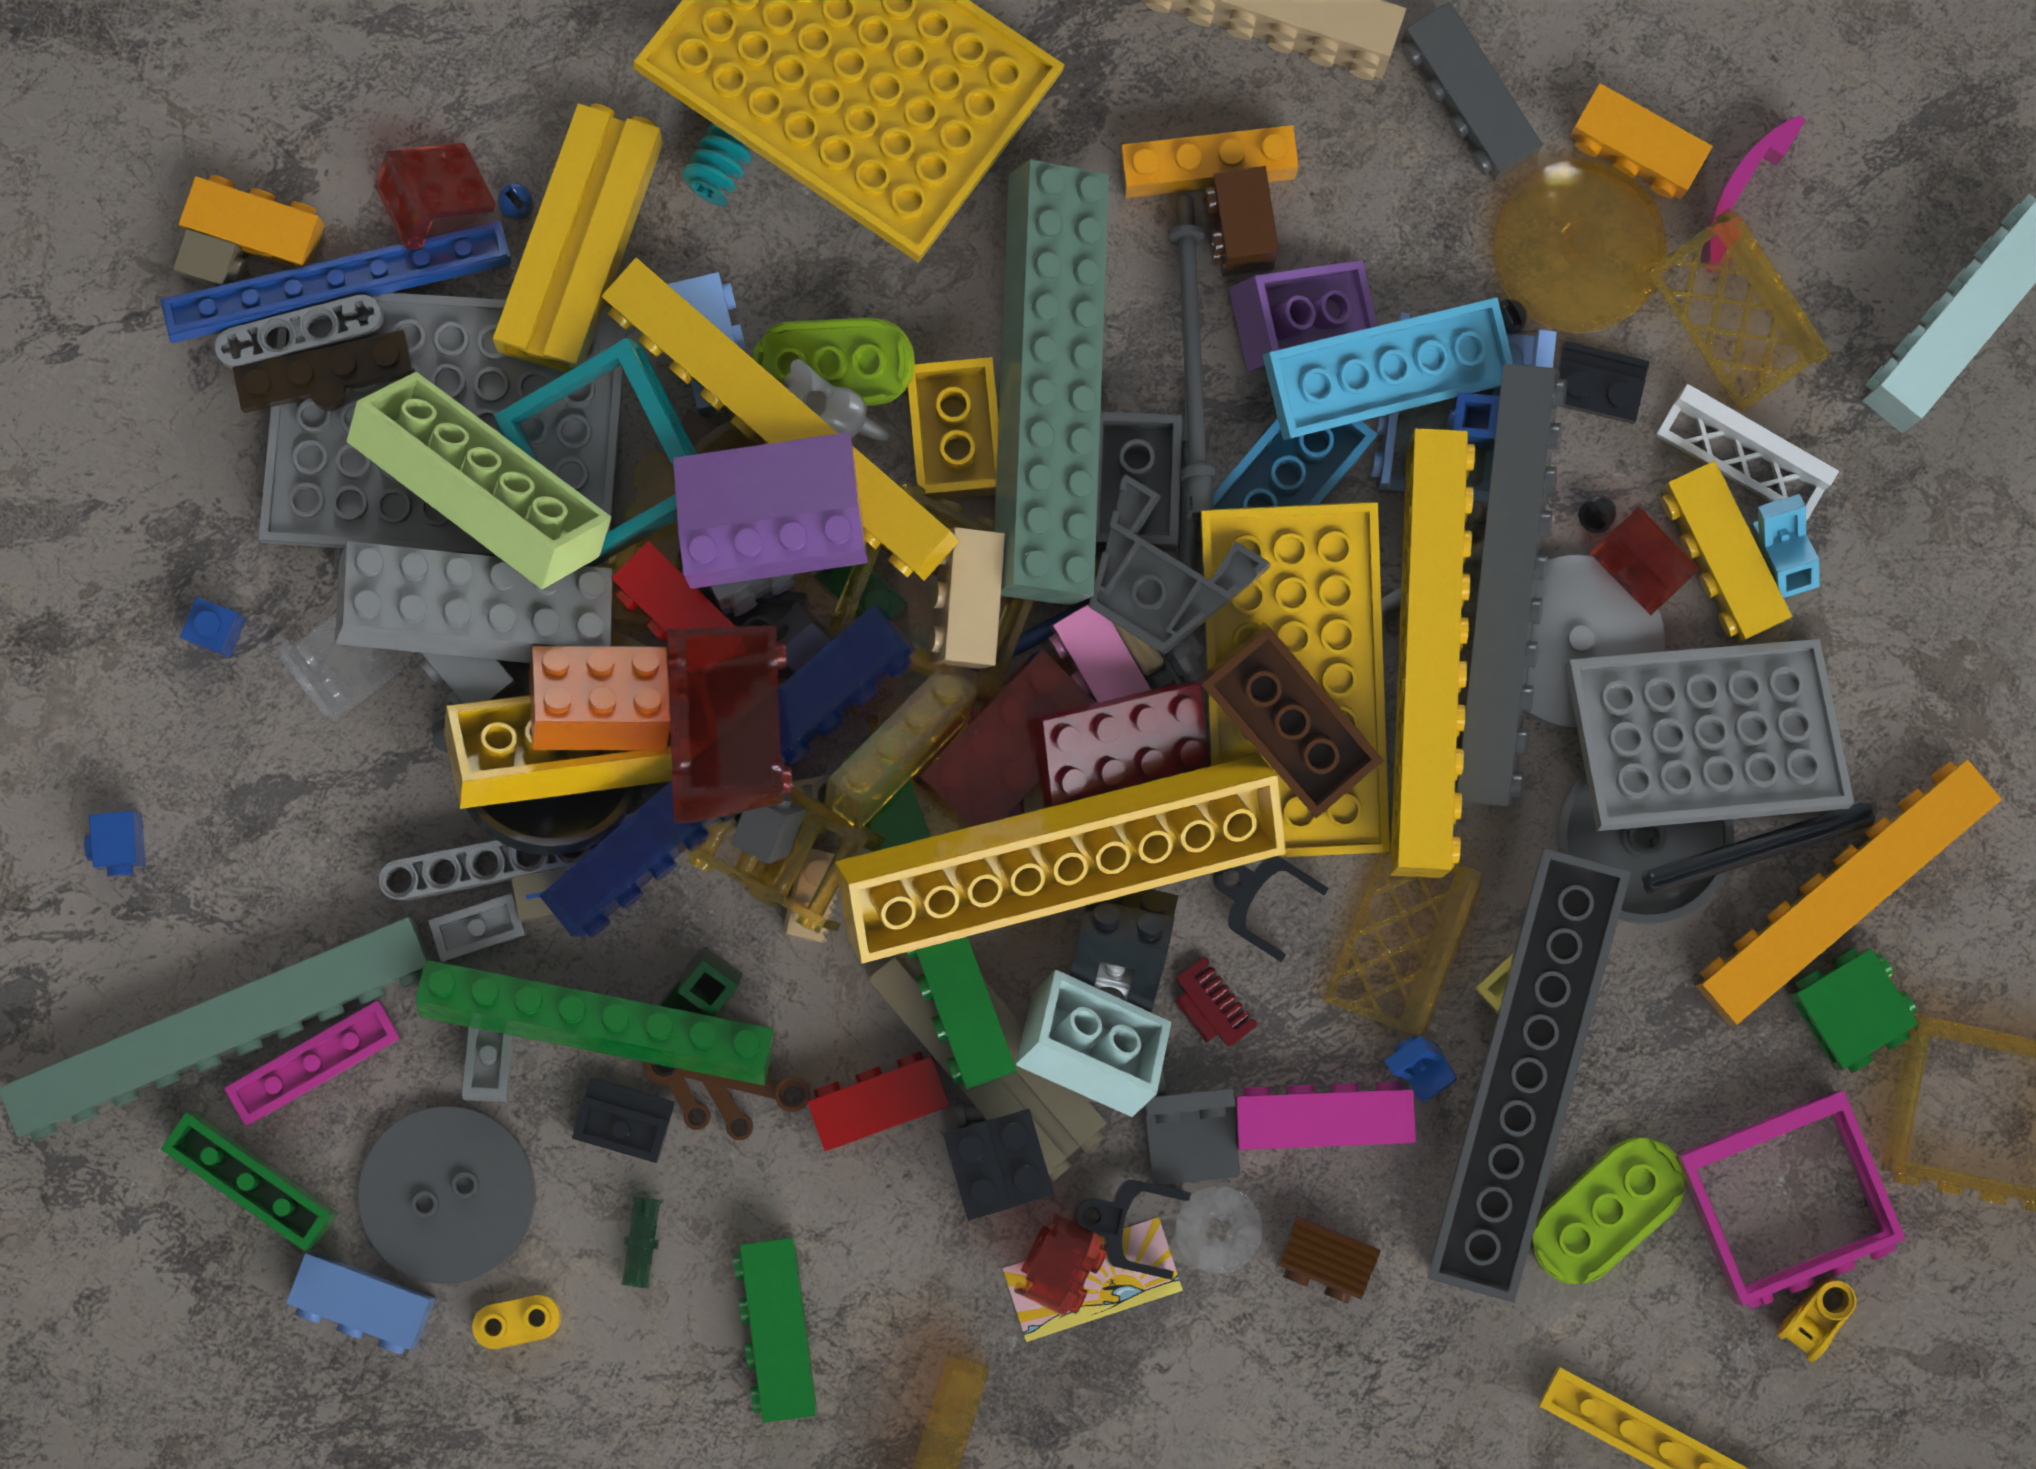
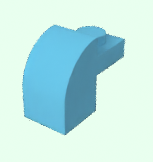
(1785, 546)

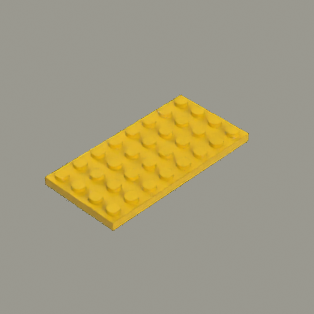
(1328, 613)

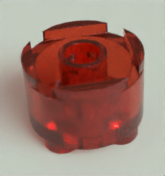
(1060, 1265)

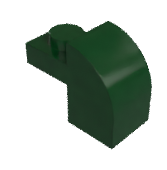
(704, 984)

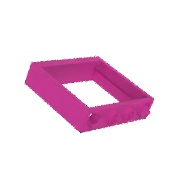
(1836, 1260)

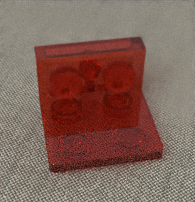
(428, 186)

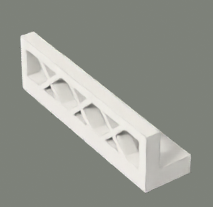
(1753, 438)

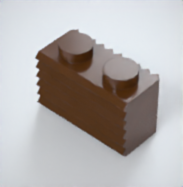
(1328, 1259)

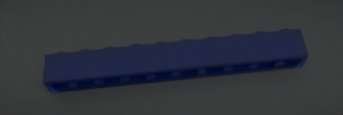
(649, 839)

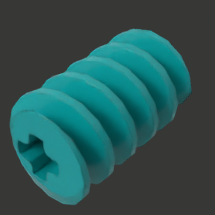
(715, 164)

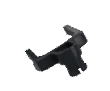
(1247, 887)
(1112, 1220)

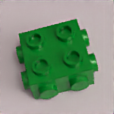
(1854, 1008)

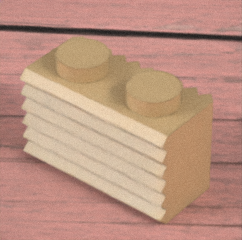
(804, 890)

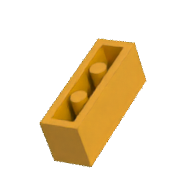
(1639, 142)
(253, 221)

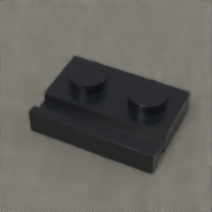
(1602, 382)
(623, 1120)

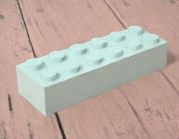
(1958, 322)

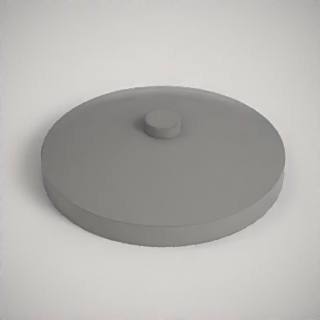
(1583, 618)

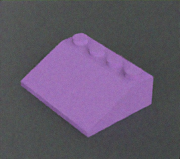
(769, 510)

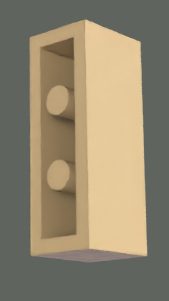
(967, 601)

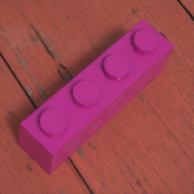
(1324, 1118)

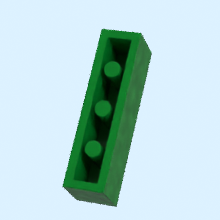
(249, 1181)
(777, 1330)

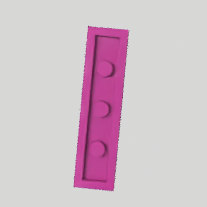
(312, 1063)

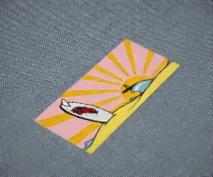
(1109, 1289)

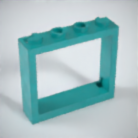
(656, 406)

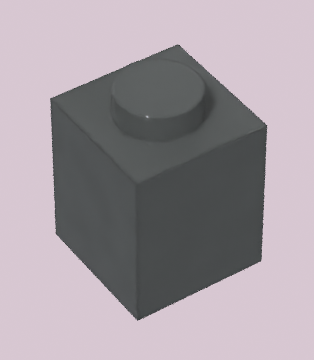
(769, 831)

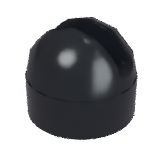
(1519, 312)
(1597, 514)

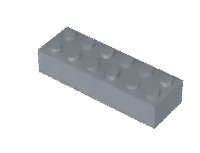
(464, 604)

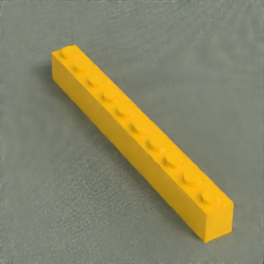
(769, 410)

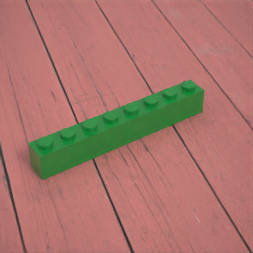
(950, 971)
(595, 1022)

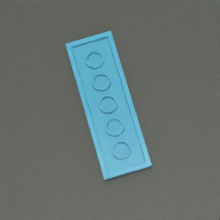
(1388, 368)

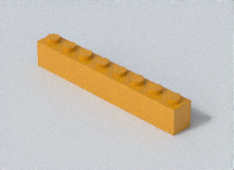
(1847, 892)

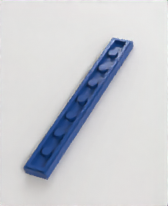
(363, 273)

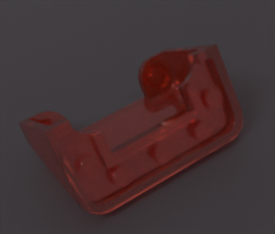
(725, 721)

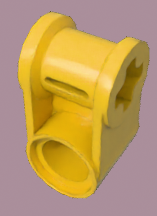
(1816, 1319)

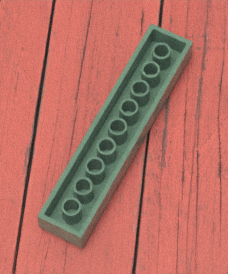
(1051, 381)

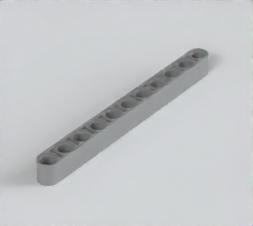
(509, 862)

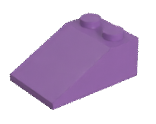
(1300, 308)

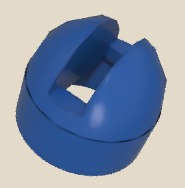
(509, 208)

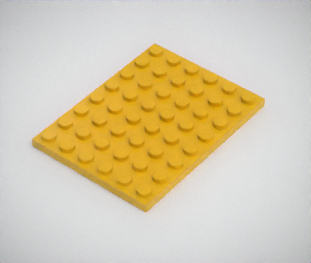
(859, 99)

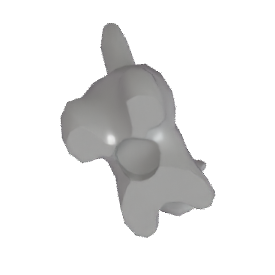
(837, 406)

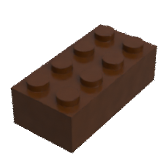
(1290, 719)

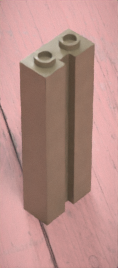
(1060, 1115)

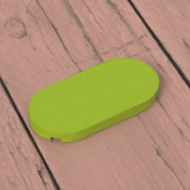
(849, 353)
(1608, 1210)

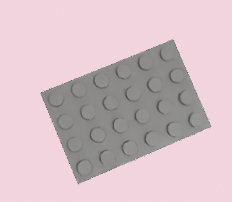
(1708, 734)

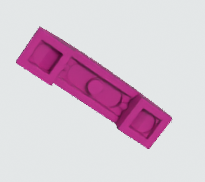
(1772, 149)

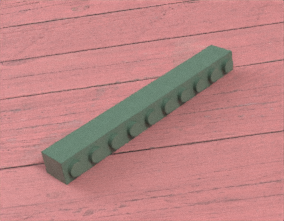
(215, 1028)

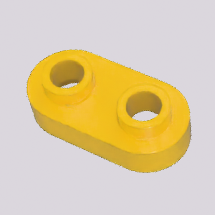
(516, 1321)

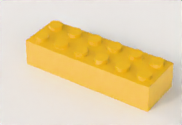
(496, 763)

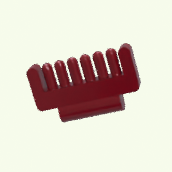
(1202, 1010)

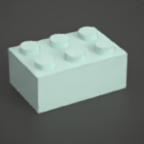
(1093, 1043)

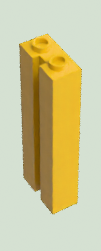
(578, 238)

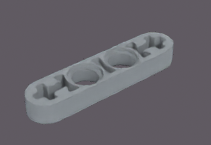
(298, 325)

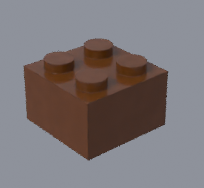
(1242, 221)

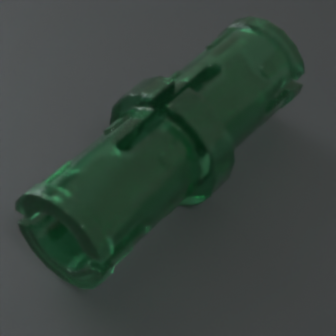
(641, 1242)

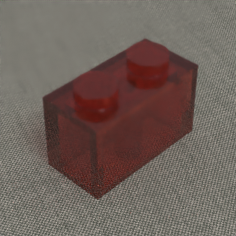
(1644, 560)

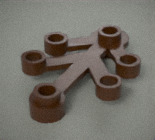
(717, 1089)

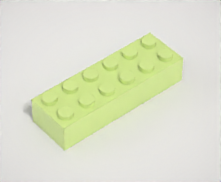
(478, 479)

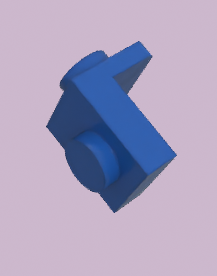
(1423, 1067)

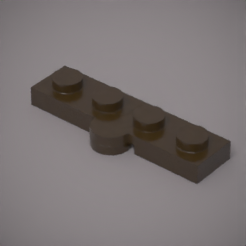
(323, 373)

